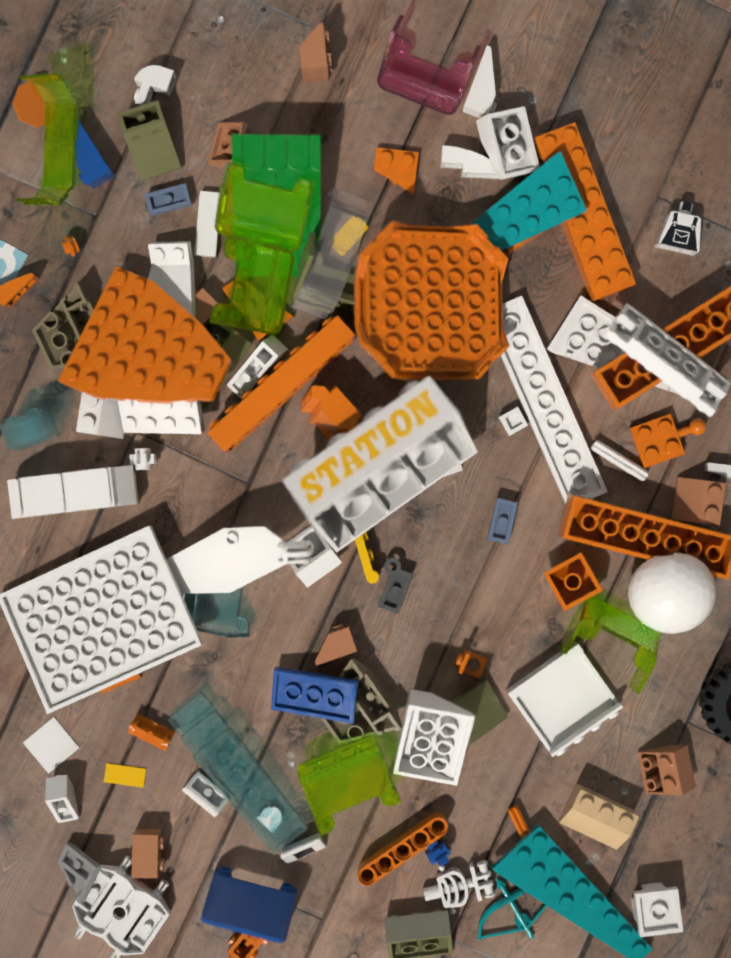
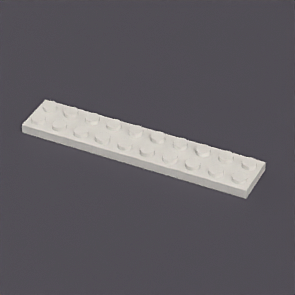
(547, 406)

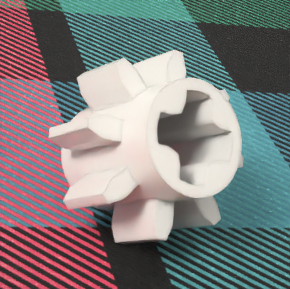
(142, 459)

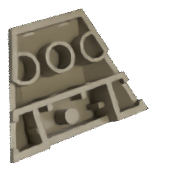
(63, 326)
(374, 709)

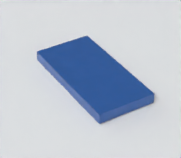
(314, 695)

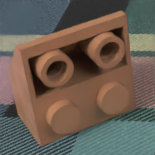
(314, 56)
(667, 770)

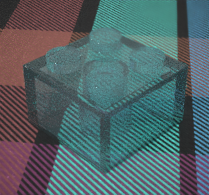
(28, 430)

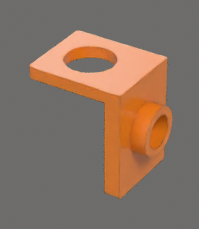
(462, 663)

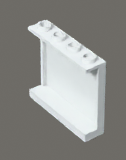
(564, 700)

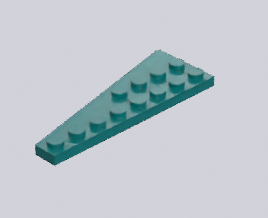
(533, 206)
(554, 879)

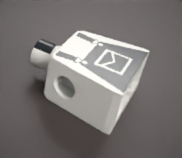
(680, 231)

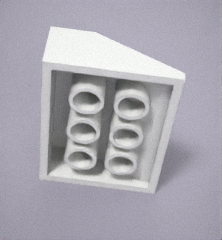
(432, 739)

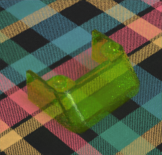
(597, 615)

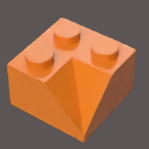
(573, 581)

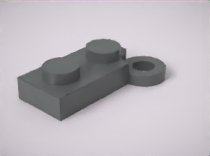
(395, 587)

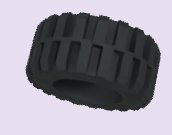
(715, 701)

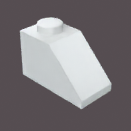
(61, 798)

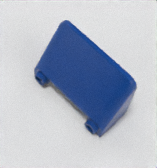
(249, 906)

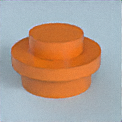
(70, 246)

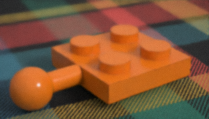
(659, 439)

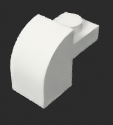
(151, 80)

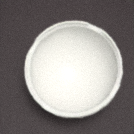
(672, 593)

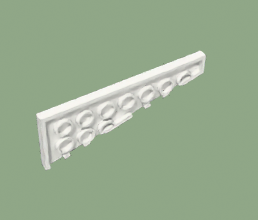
(583, 337)

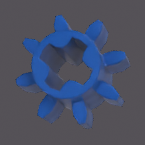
(438, 852)

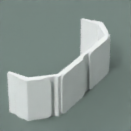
(73, 491)

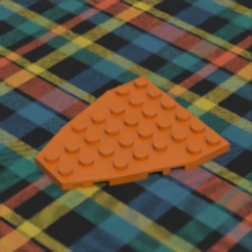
(144, 348)

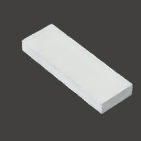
(206, 235)

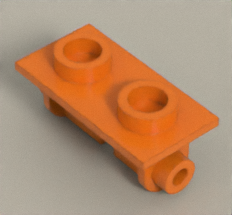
(151, 731)

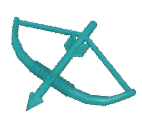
(521, 918)

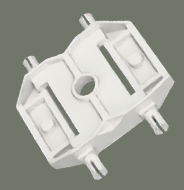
(133, 898)

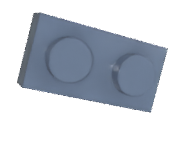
(168, 199)
(502, 521)

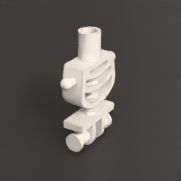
(440, 890)

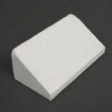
(205, 794)

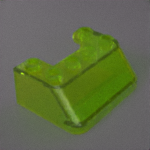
(258, 286)

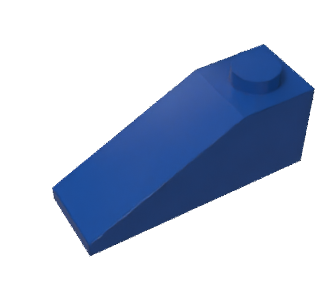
(90, 161)

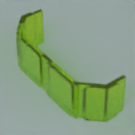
(59, 139)

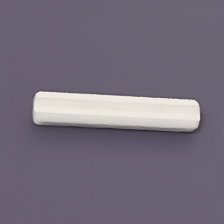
(619, 460)

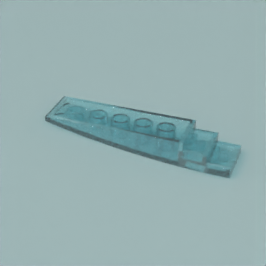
(236, 772)

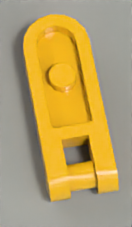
(366, 557)

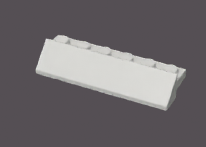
(667, 359)

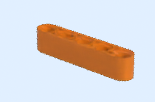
(398, 858)

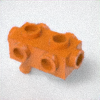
(250, 951)

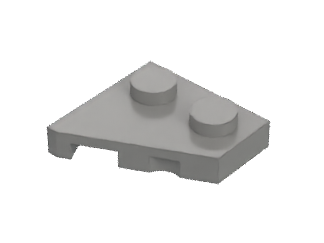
(79, 870)

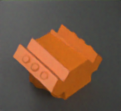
(330, 411)

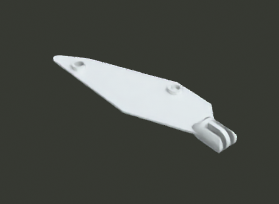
(233, 559)

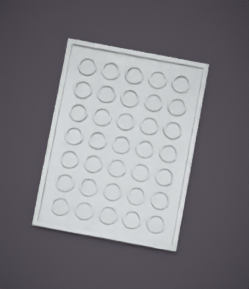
(99, 619)

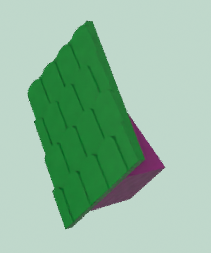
(281, 163)

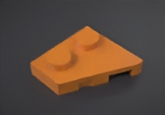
(398, 167)

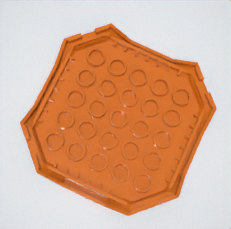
(431, 301)

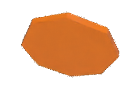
(29, 105)

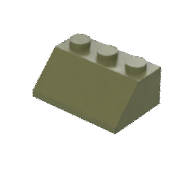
(418, 935)

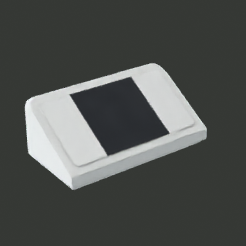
(302, 848)

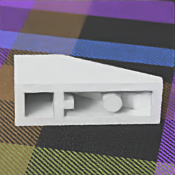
(482, 92)
(257, 365)

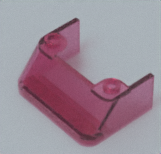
(421, 80)

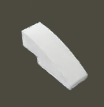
(471, 163)

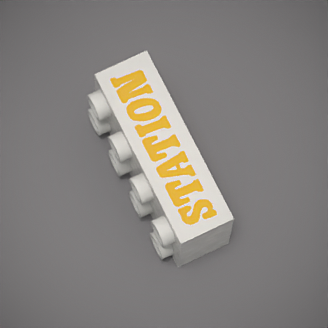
(381, 463)

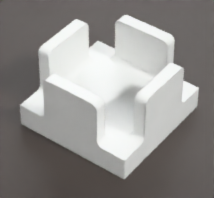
(657, 910)

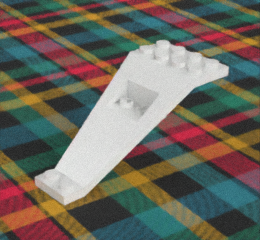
(174, 272)

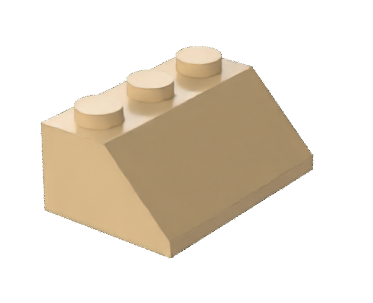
(598, 817)

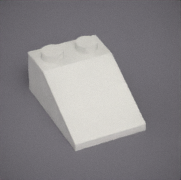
(509, 142)

